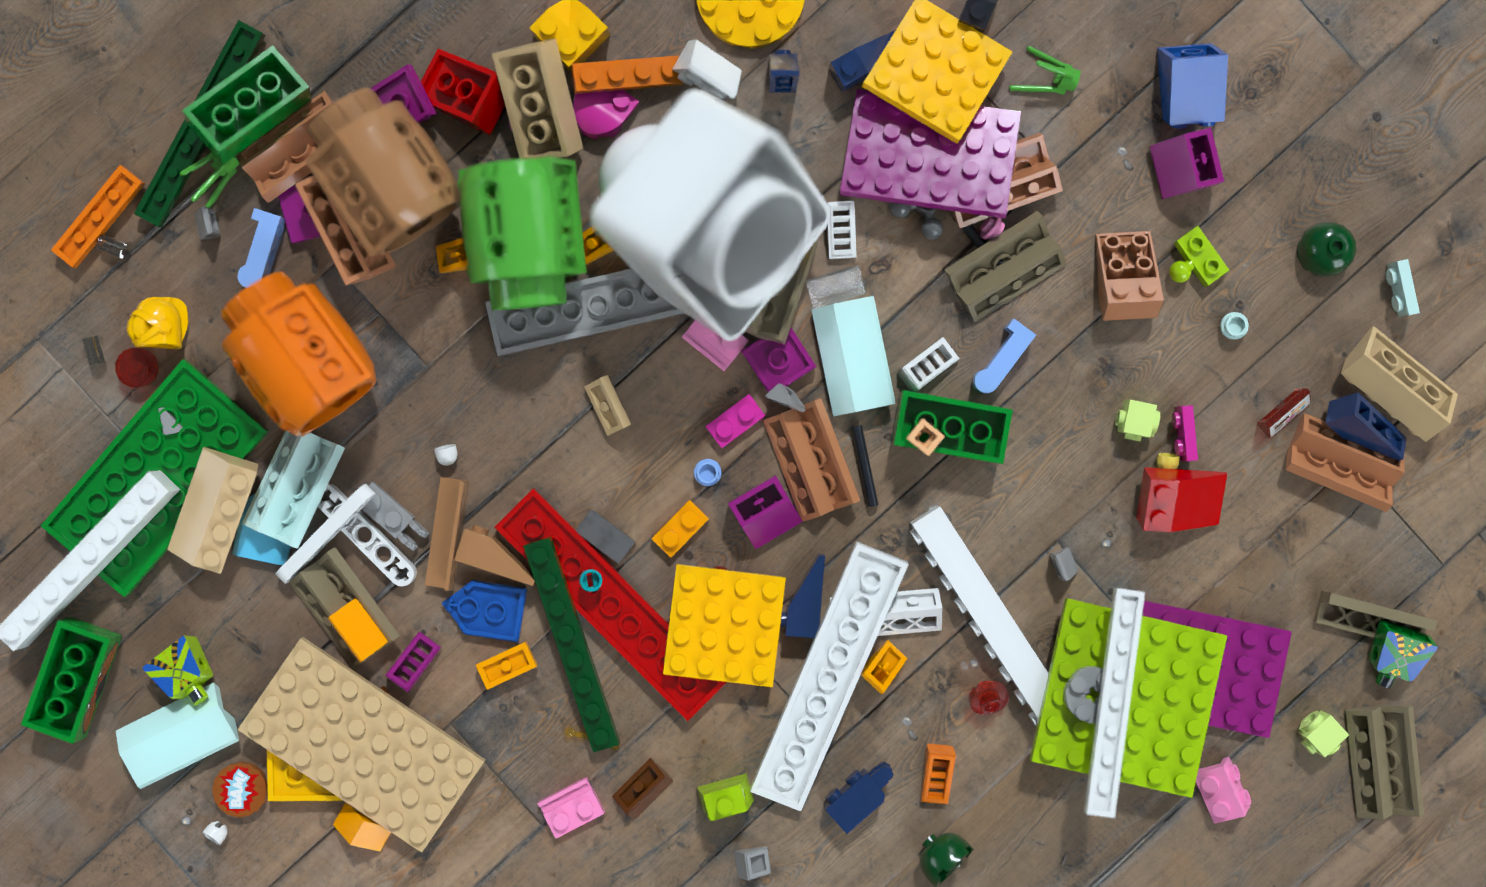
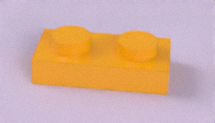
(680, 528)
(506, 665)

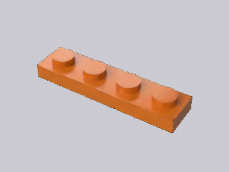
(624, 74)
(98, 216)

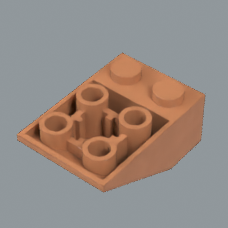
(1128, 276)

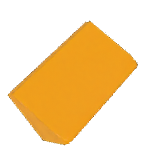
(358, 629)

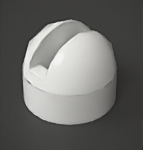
(446, 454)
(215, 833)

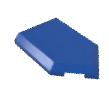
(488, 610)

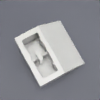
(707, 71)

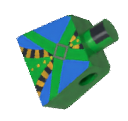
(1399, 652)

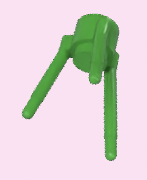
(1064, 75)
(226, 170)

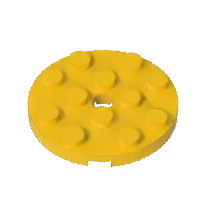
(750, 21)

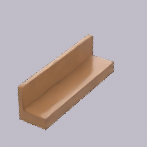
(446, 533)

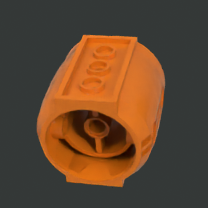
(295, 353)

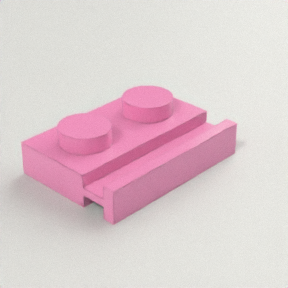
(713, 346)
(571, 807)

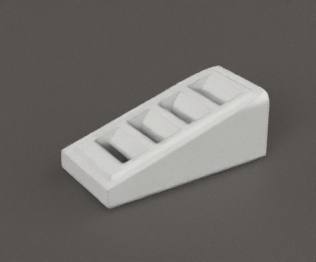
(842, 206)
(911, 380)

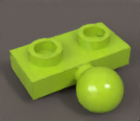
(1198, 257)

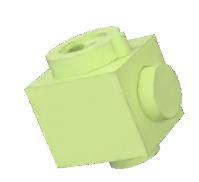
(1137, 420)
(1321, 733)

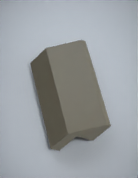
(1027, 259)
(778, 313)
(330, 586)
(1384, 761)

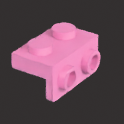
(1223, 791)

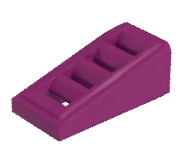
(392, 673)

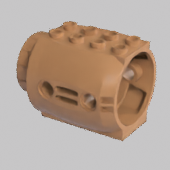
(381, 171)

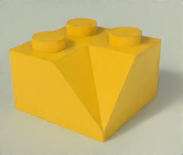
(574, 28)

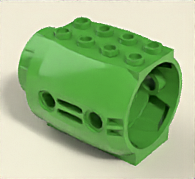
(522, 229)

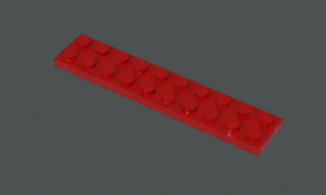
(614, 608)

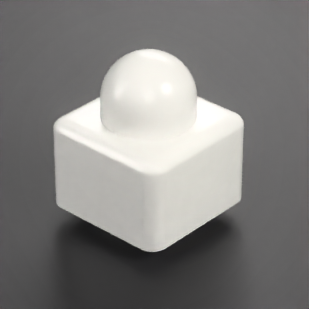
(709, 203)

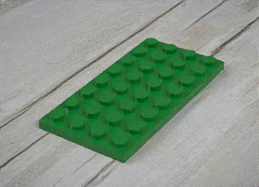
(210, 422)

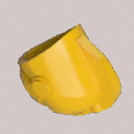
(158, 323)

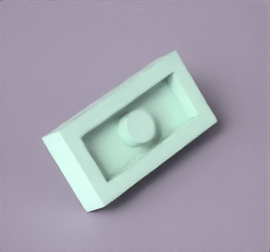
(1404, 296)

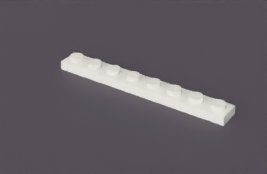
(1114, 703)

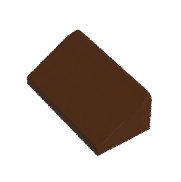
(642, 788)

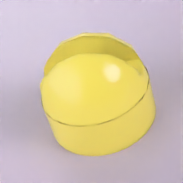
(1168, 460)

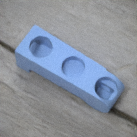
(263, 248)
(1004, 359)

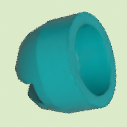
(596, 579)

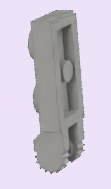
(393, 516)

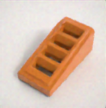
(937, 756)

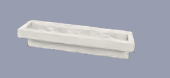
(913, 607)

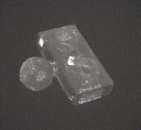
(835, 286)

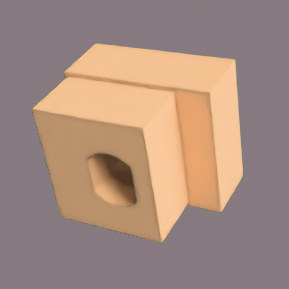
(931, 443)

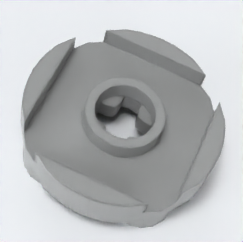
(1075, 692)

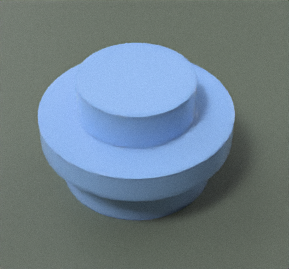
(707, 472)

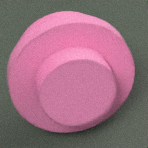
(991, 228)

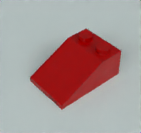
(464, 91)
(1180, 499)

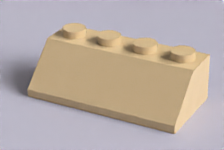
(538, 100)
(1400, 385)
(212, 509)

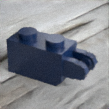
(858, 796)

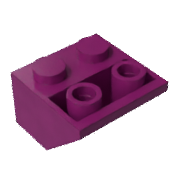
(1186, 163)
(765, 512)

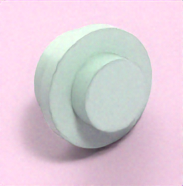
(1234, 325)

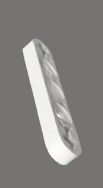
(325, 533)
(377, 540)

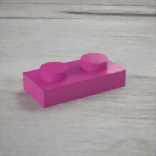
(735, 421)
(1184, 423)

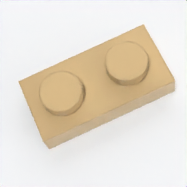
(607, 405)

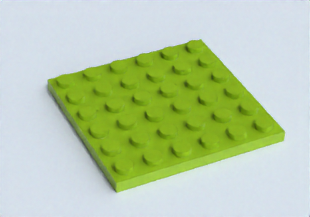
(1168, 701)

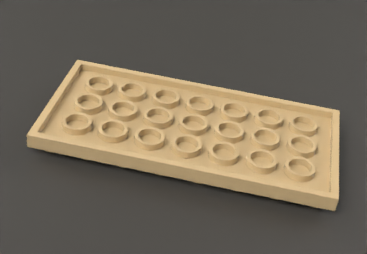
(361, 744)

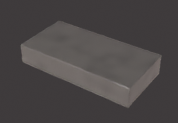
(605, 536)

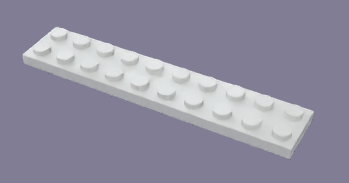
(828, 676)

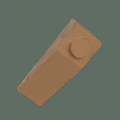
(490, 554)

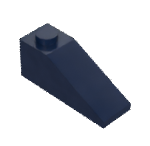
(856, 64)
(783, 72)
(1362, 424)
(804, 607)

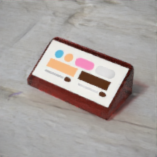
(1285, 412)

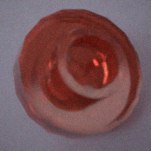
(136, 367)
(988, 697)

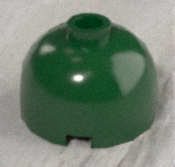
(1326, 249)
(943, 856)

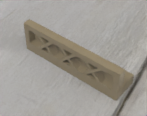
(1367, 608)

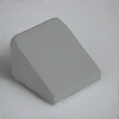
(207, 223)
(786, 397)
(167, 421)
(1064, 563)
(752, 863)

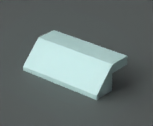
(853, 356)
(293, 487)
(175, 737)

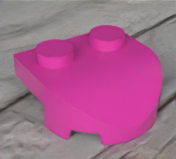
(603, 112)

